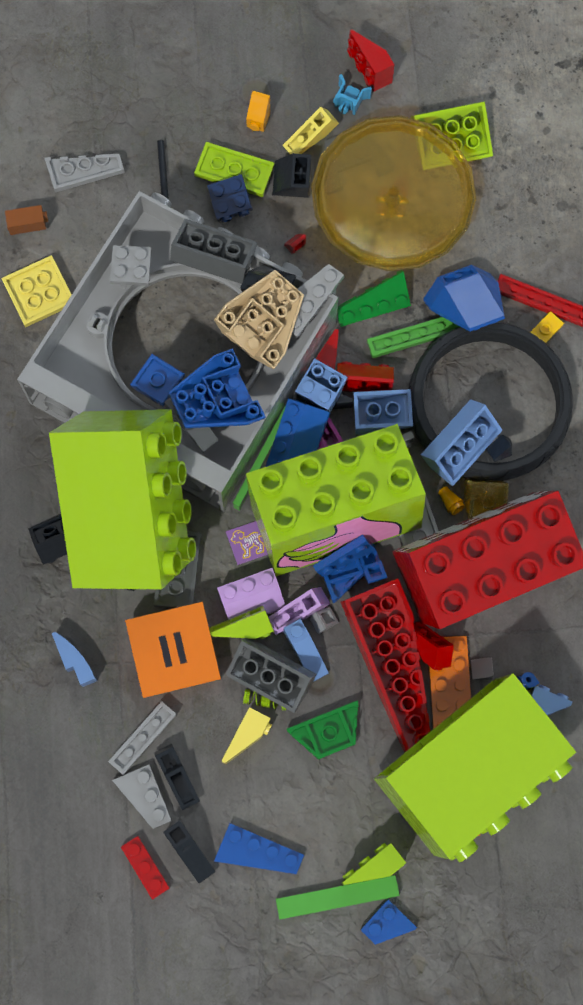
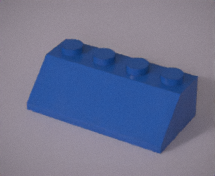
(298, 431)

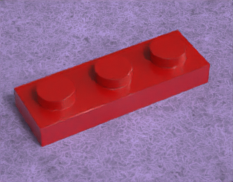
(145, 867)

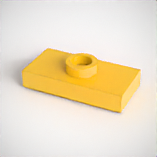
(547, 327)

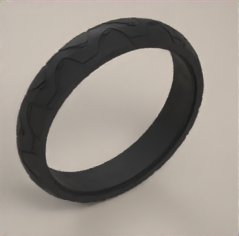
(523, 341)

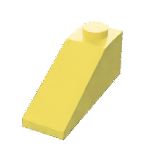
(311, 132)
(249, 732)

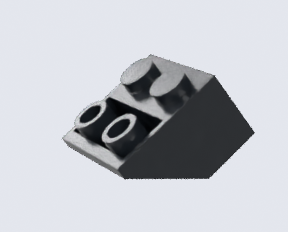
(292, 176)

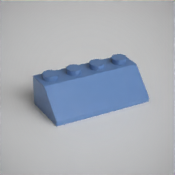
(462, 441)

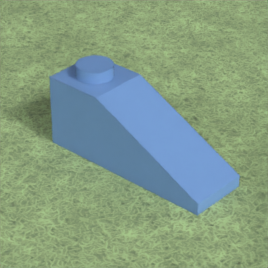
(305, 648)

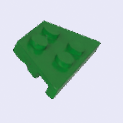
(328, 732)

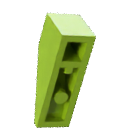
(247, 625)

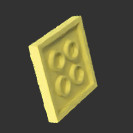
(37, 290)

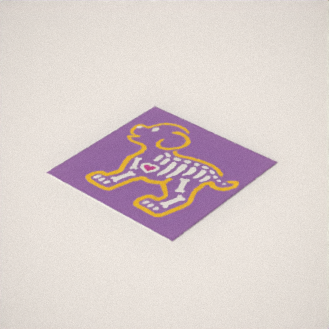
(246, 542)

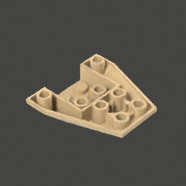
(262, 318)

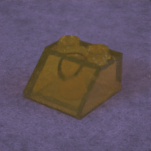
(484, 496)

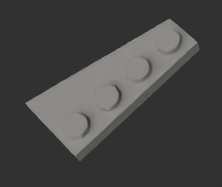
(316, 293)

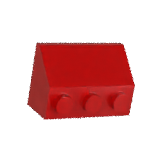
(366, 377)

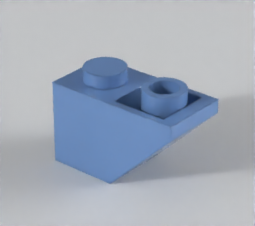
(549, 701)

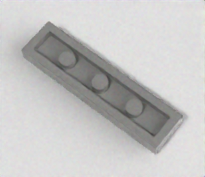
(142, 738)

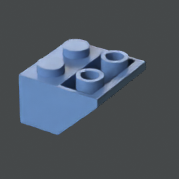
(321, 385)

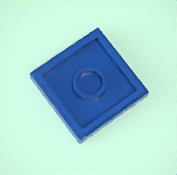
(157, 379)

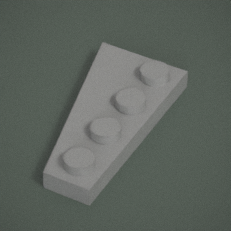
(73, 172)

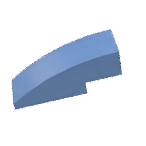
(74, 660)

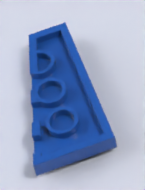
(254, 851)

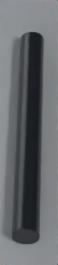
(162, 168)

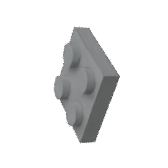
(131, 265)

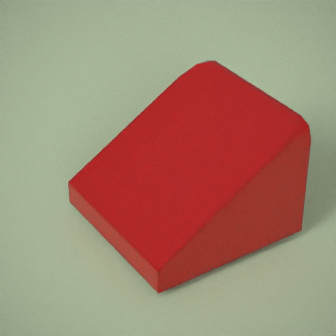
(295, 243)

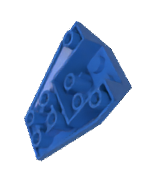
(466, 298)
(215, 395)

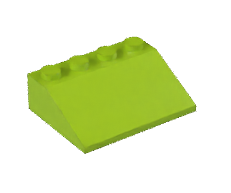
(465, 126)

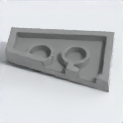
(144, 794)

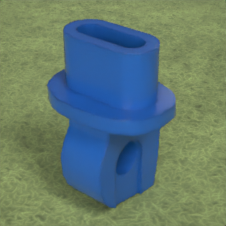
(532, 681)

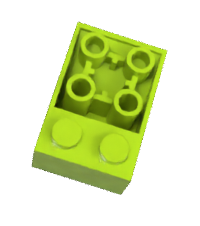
(381, 865)

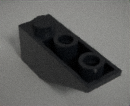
(189, 851)

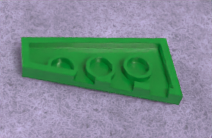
(375, 301)

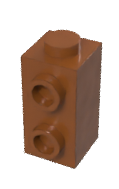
(26, 219)

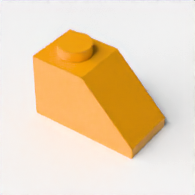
(258, 111)

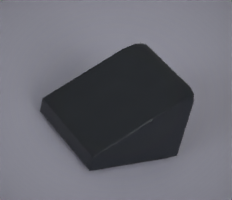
(499, 449)

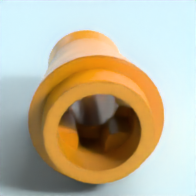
(451, 501)

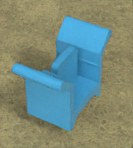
(348, 99)

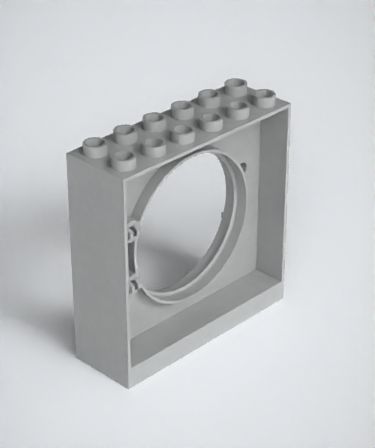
(77, 368)

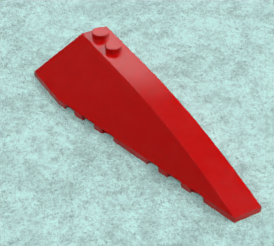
(387, 642)

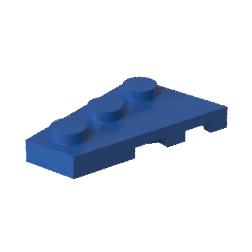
(352, 551)

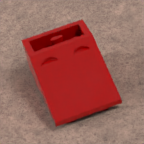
(371, 61)

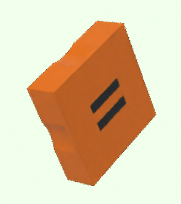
(172, 649)

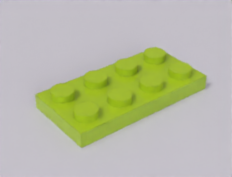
(223, 163)

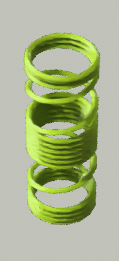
(265, 702)

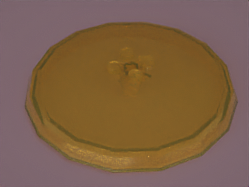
(400, 161)

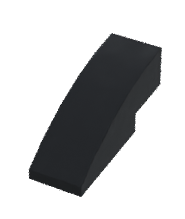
(176, 776)

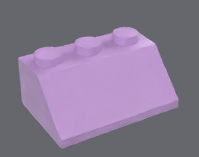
(251, 593)

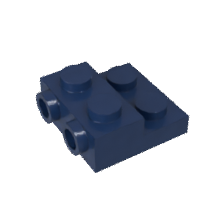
(230, 198)

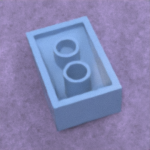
(382, 409)

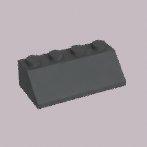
(213, 251)
(270, 674)

